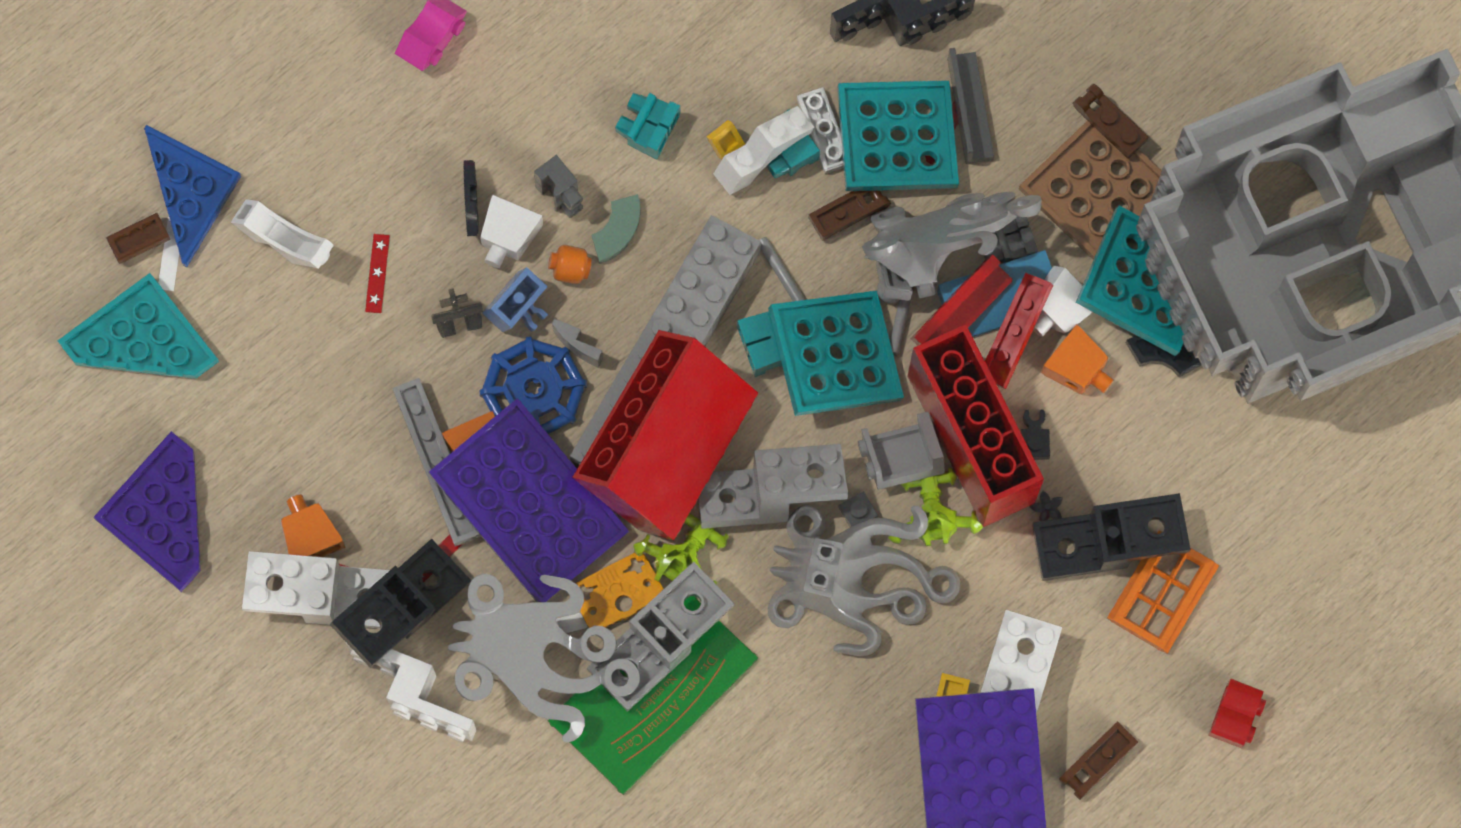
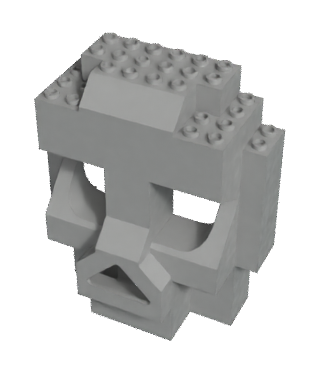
(1240, 281)

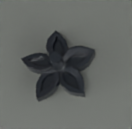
(1047, 507)

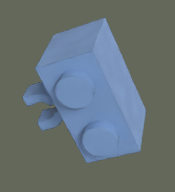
(516, 300)

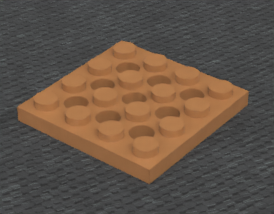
(1118, 187)

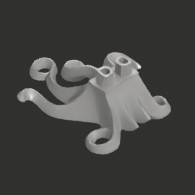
(921, 243)
(830, 573)
(511, 646)

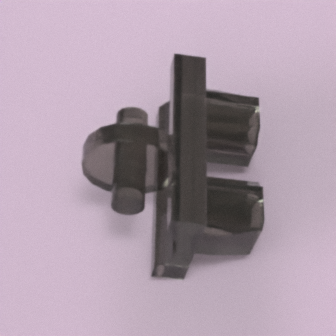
(444, 319)

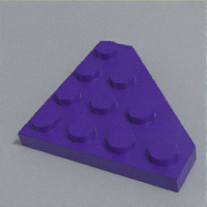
(159, 513)

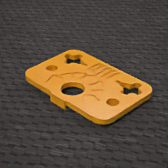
(615, 584)

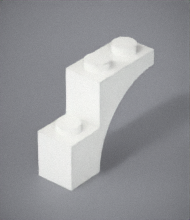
(765, 144)
(287, 239)

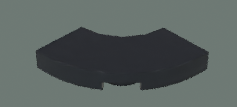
(470, 195)
(1148, 353)

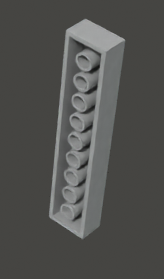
(689, 306)

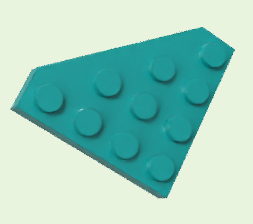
(140, 334)

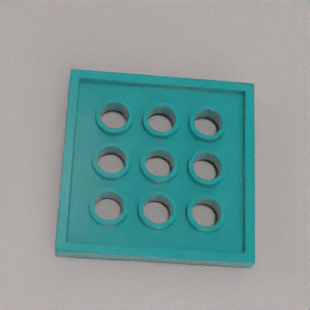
(888, 175)
(1129, 285)
(799, 371)

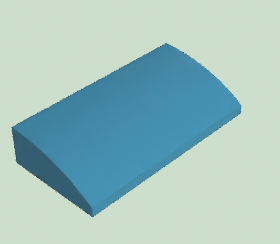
(992, 318)

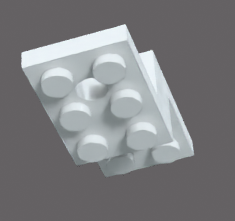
(310, 589)
(1014, 670)
(410, 691)

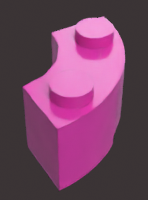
(431, 33)

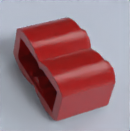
(1236, 714)

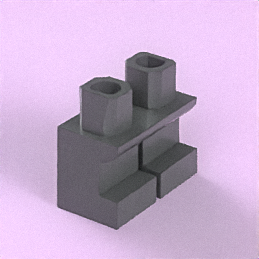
(562, 185)
(1014, 241)

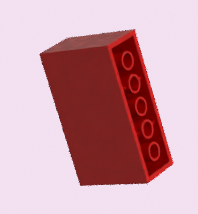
(974, 425)
(666, 434)

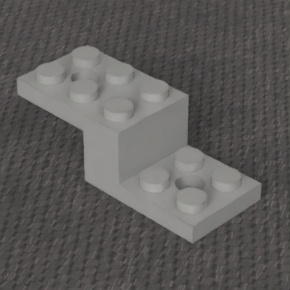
(773, 483)
(664, 632)

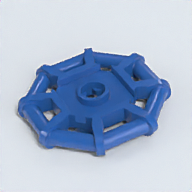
(539, 373)

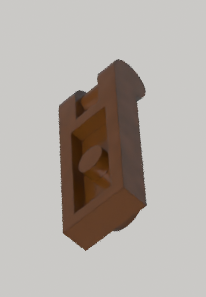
(1110, 121)
(846, 212)
(1099, 759)

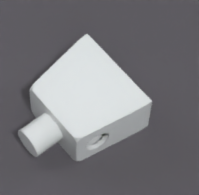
(508, 230)
(1060, 308)

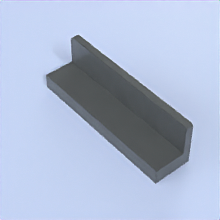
(970, 107)

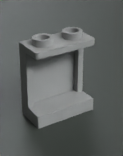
(902, 454)

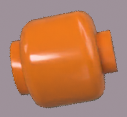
(570, 264)

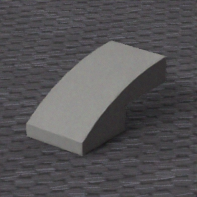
(571, 337)

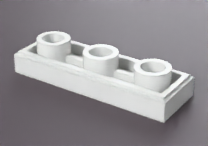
(819, 112)

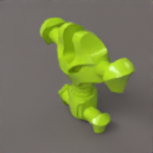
(941, 520)
(674, 559)

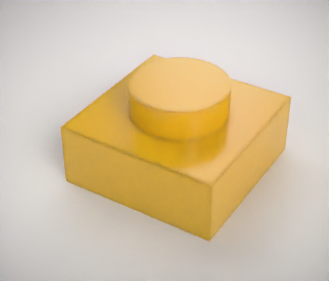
(725, 139)
(952, 685)

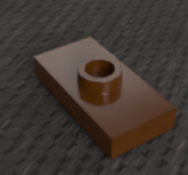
(138, 238)

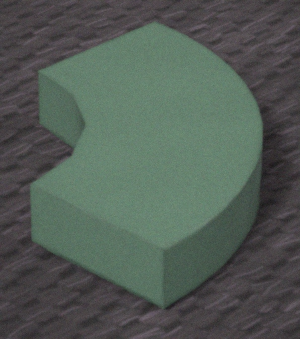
(619, 229)

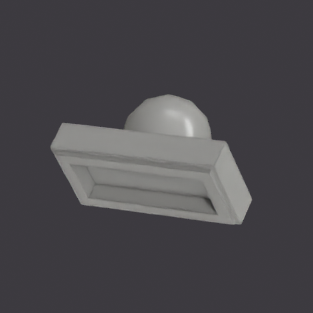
(892, 286)

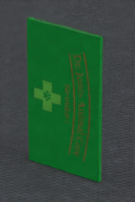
(631, 742)

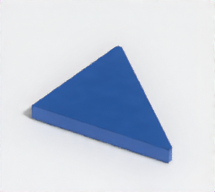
(192, 189)

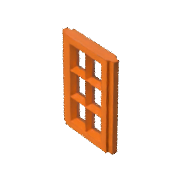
(1182, 611)

